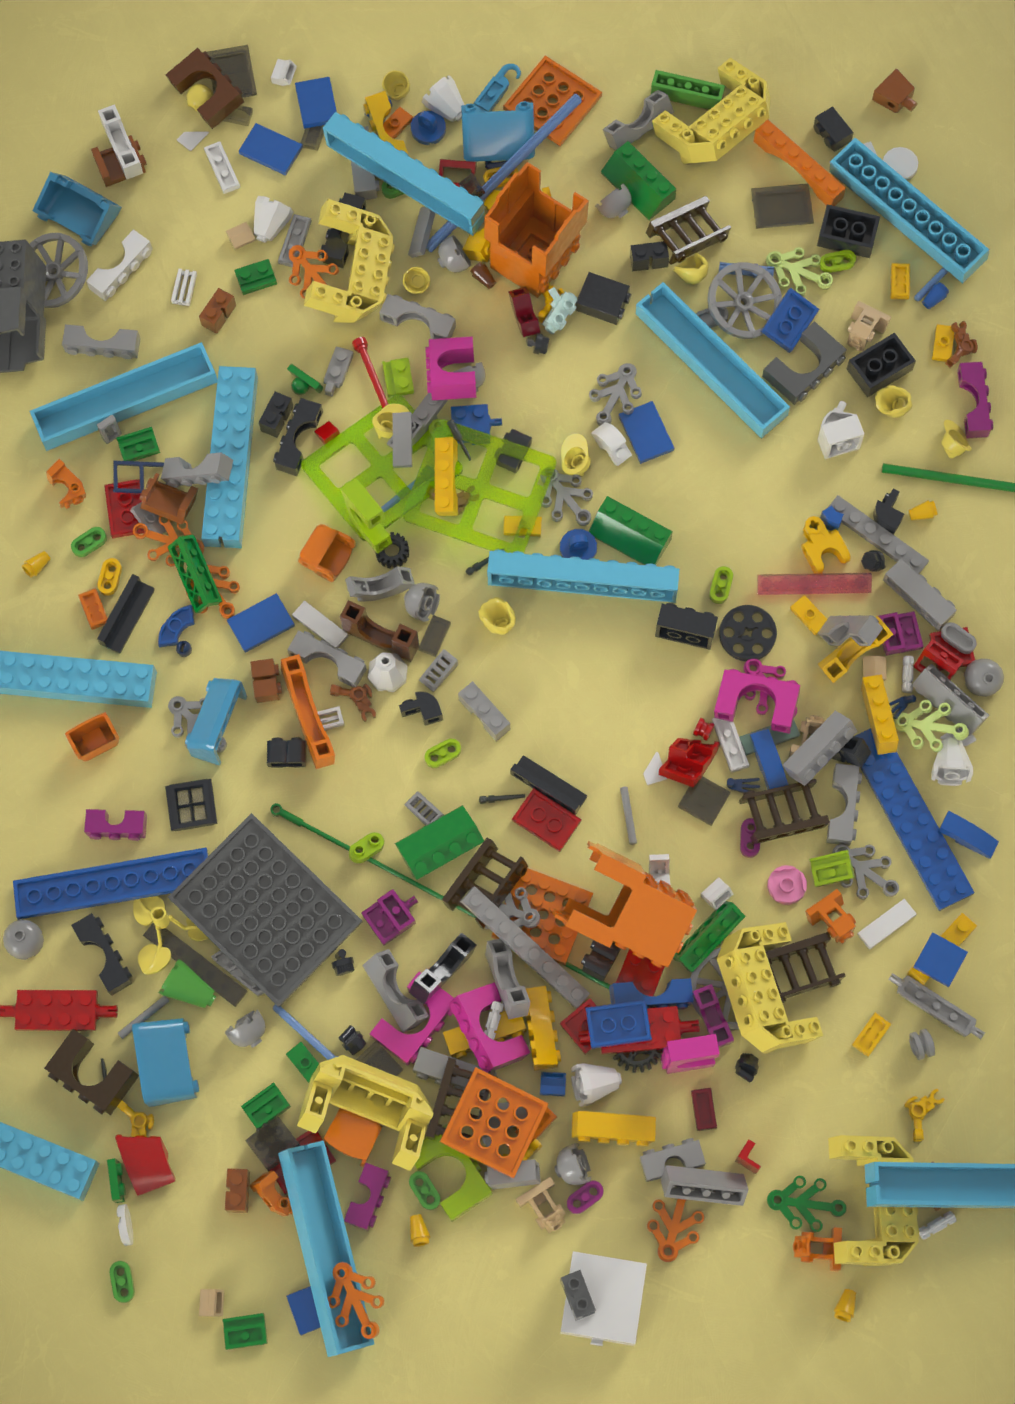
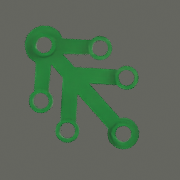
(803, 1203)

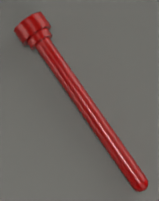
(360, 345)

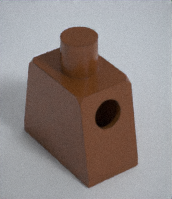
(895, 93)

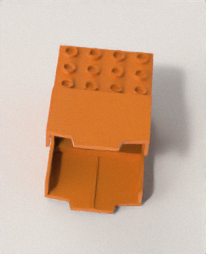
(532, 231)
(645, 916)

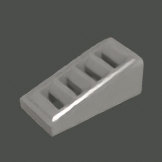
(434, 666)
(430, 807)

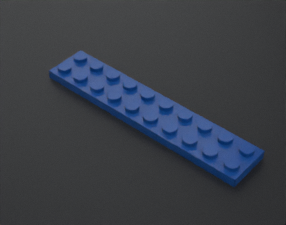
(915, 826)
(104, 884)

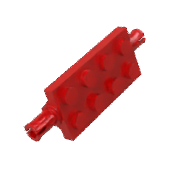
(57, 1010)
(664, 1027)

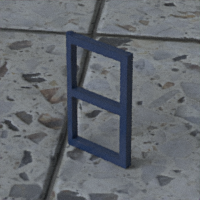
(141, 474)

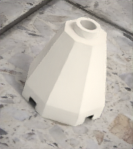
(445, 99)
(270, 218)
(387, 672)
(952, 763)
(593, 1082)

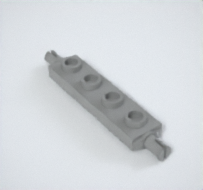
(936, 1006)

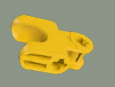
(822, 542)

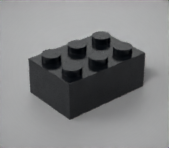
(848, 230)
(881, 364)
(686, 626)

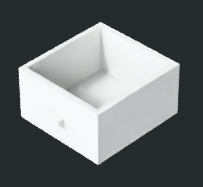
(617, 1297)

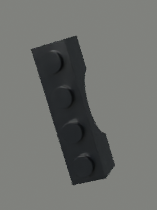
(335, 246)
(306, 416)
(90, 933)
(435, 977)

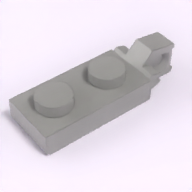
(337, 369)

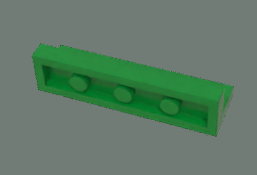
(197, 570)
(709, 935)

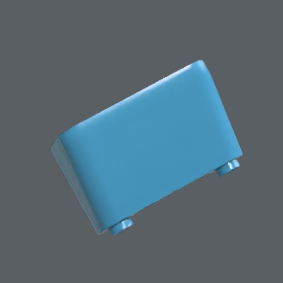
(496, 133)
(76, 208)
(164, 1061)

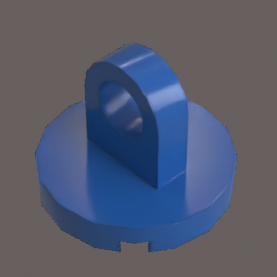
(428, 127)
(578, 544)

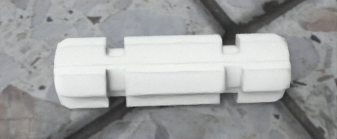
(907, 674)
(493, 1019)
(937, 1225)

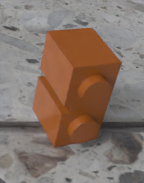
(212, 316)
(265, 680)
(238, 1196)

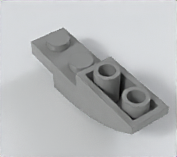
(422, 417)

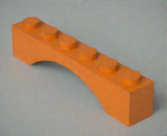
(775, 142)
(314, 733)

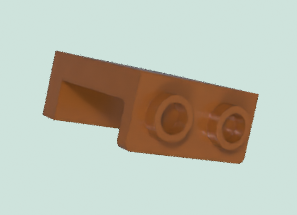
(109, 164)
(167, 500)

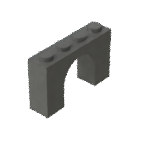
(797, 385)

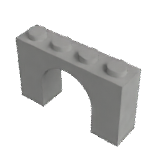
(528, 1171)

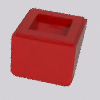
(327, 432)

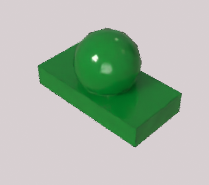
(301, 384)

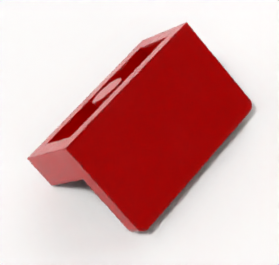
(746, 1162)

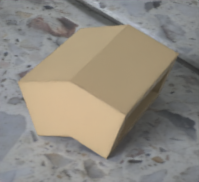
(240, 235)
(874, 666)
(211, 1302)

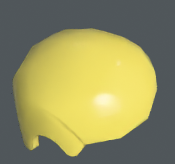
(396, 84)
(198, 95)
(416, 280)

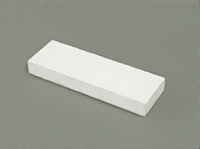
(222, 167)
(320, 625)
(730, 745)
(886, 924)

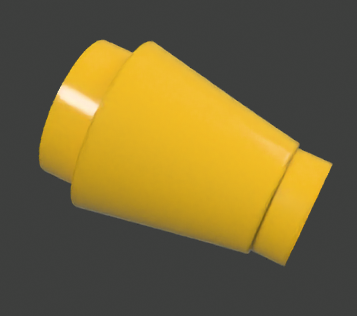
(923, 511)
(35, 564)
(418, 1231)
(846, 1305)

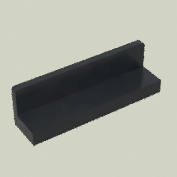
(125, 614)
(548, 784)

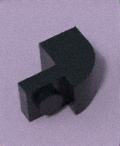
(886, 515)
(424, 703)

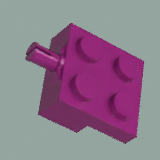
(905, 632)
(390, 916)

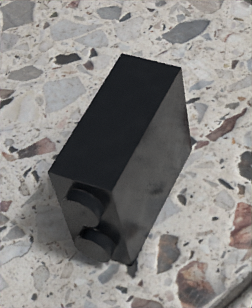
(603, 298)

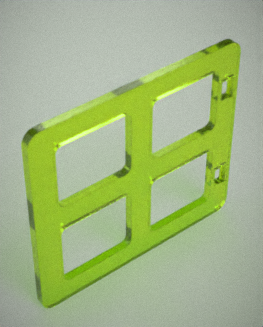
(380, 467)
(481, 489)

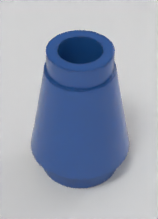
(935, 295)

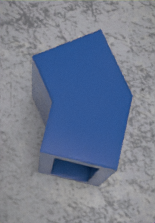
(831, 518)
(553, 1084)

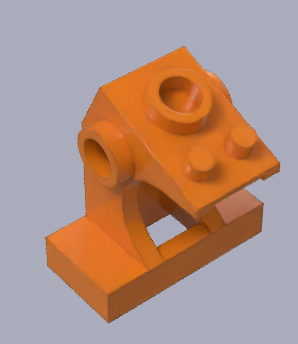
(61, 474)
(842, 927)
(266, 1190)
(802, 1247)

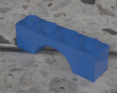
(677, 993)

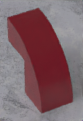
(524, 312)

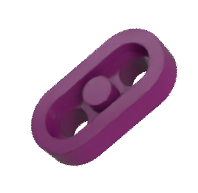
(745, 839)
(585, 1197)

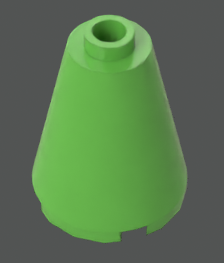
(187, 986)

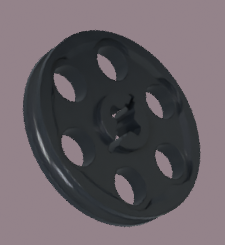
(749, 624)

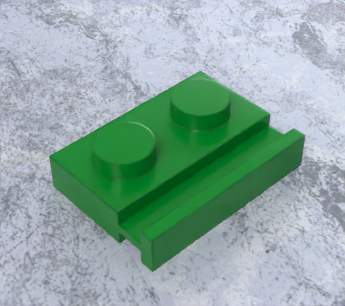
(255, 276)
(138, 445)
(265, 1106)
(115, 1177)
(245, 1331)

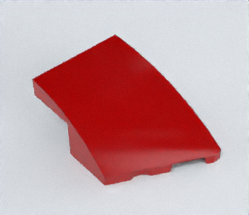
(688, 760)
(145, 1162)

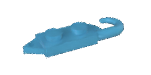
(495, 89)

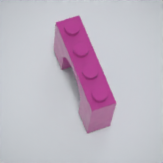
(446, 384)
(736, 684)
(407, 1046)
(488, 1052)
(690, 1054)

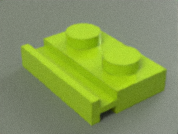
(398, 377)
(832, 868)

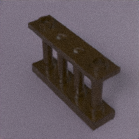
(686, 215)
(781, 830)
(476, 867)
(801, 949)
(446, 1089)

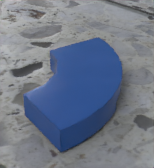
(174, 626)

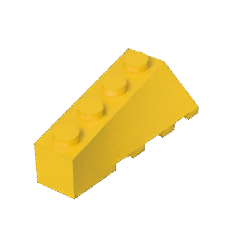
(540, 1029)

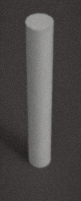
(628, 815)
(144, 1016)

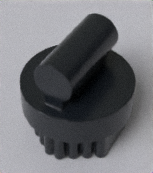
(540, 343)
(873, 561)
(342, 965)
(352, 1040)
(747, 1066)

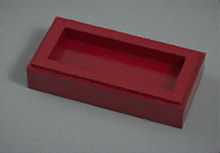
(703, 1109)

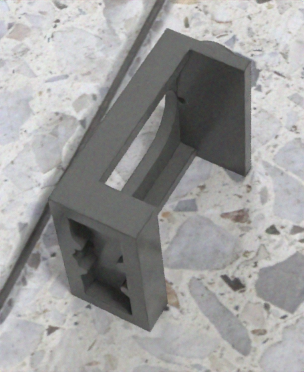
(575, 1287)

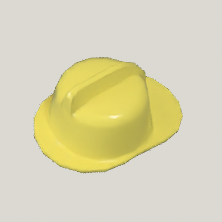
(384, 420)
(954, 440)
(575, 455)

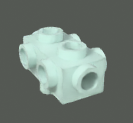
(561, 307)

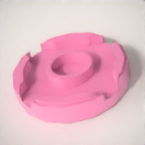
(787, 885)

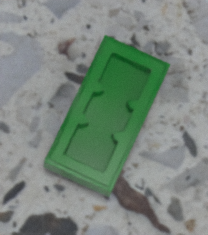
(303, 1060)

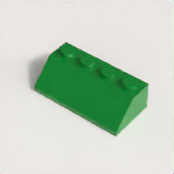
(647, 186)
(630, 532)
(439, 842)

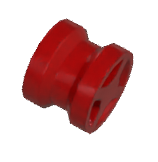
(703, 729)

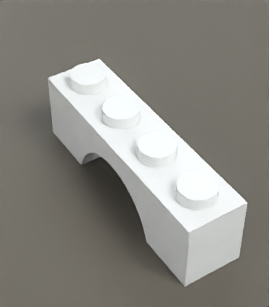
(120, 143)
(106, 281)

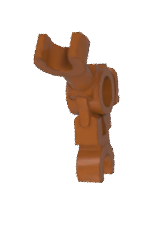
(964, 344)
(358, 695)

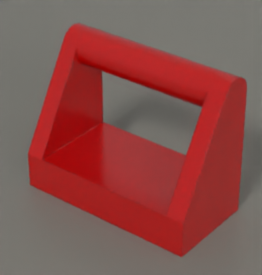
(456, 164)
(941, 657)

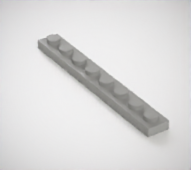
(525, 947)

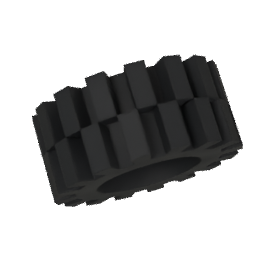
(397, 559)

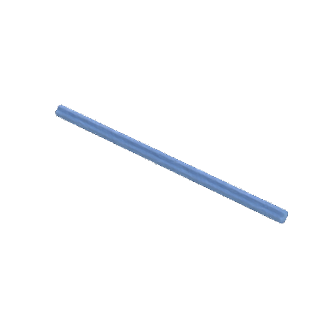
(511, 164)

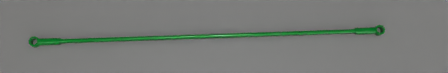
(299, 822)

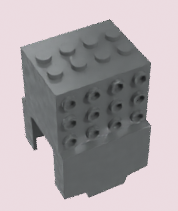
(21, 306)

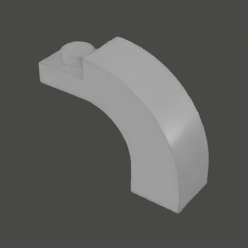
(381, 586)

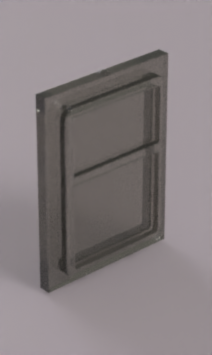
(238, 67)
(782, 206)

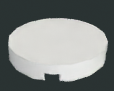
(902, 161)
(125, 1225)

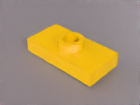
(900, 281)
(943, 343)
(512, 523)
(808, 614)
(871, 1034)

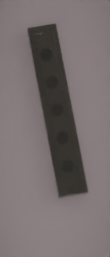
(214, 977)

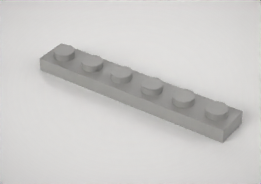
(878, 535)

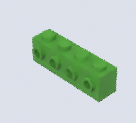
(688, 90)

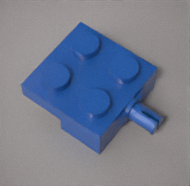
(474, 417)

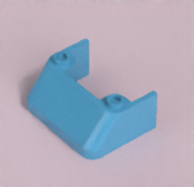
(213, 718)

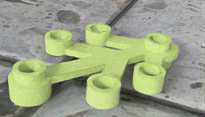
(796, 269)
(928, 725)

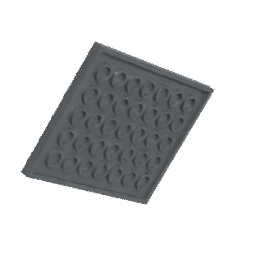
(265, 910)

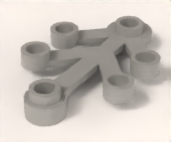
(616, 391)
(565, 494)
(191, 718)
(862, 868)
(510, 910)

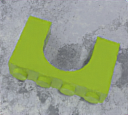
(366, 515)
(474, 1188)

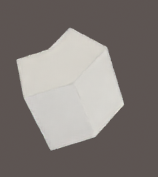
(283, 72)
(717, 893)

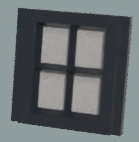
(191, 805)

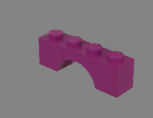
(972, 378)

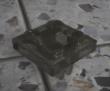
(270, 1141)

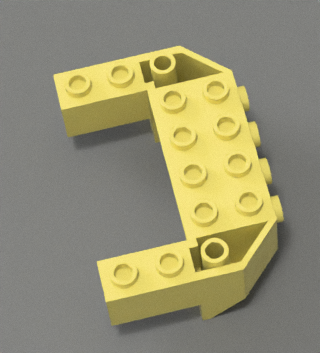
(724, 123)
(368, 269)
(755, 992)
(373, 1096)
(894, 1226)

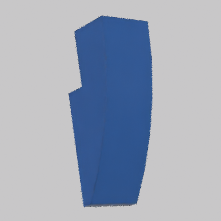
(768, 759)
(968, 835)

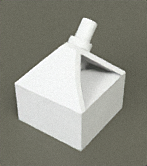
(840, 432)

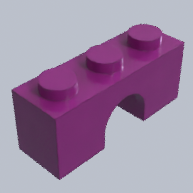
(131, 827)
(712, 1015)
(363, 1214)

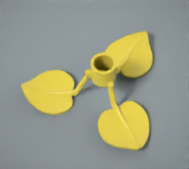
(152, 909)

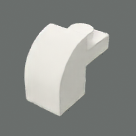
(613, 442)
(659, 867)

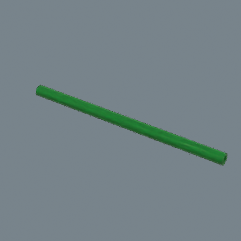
(948, 477)

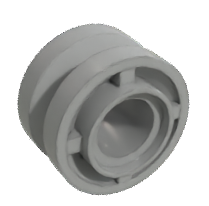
(922, 1044)

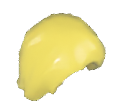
(692, 269)
(893, 401)
(497, 616)

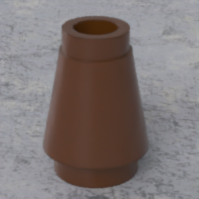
(483, 275)

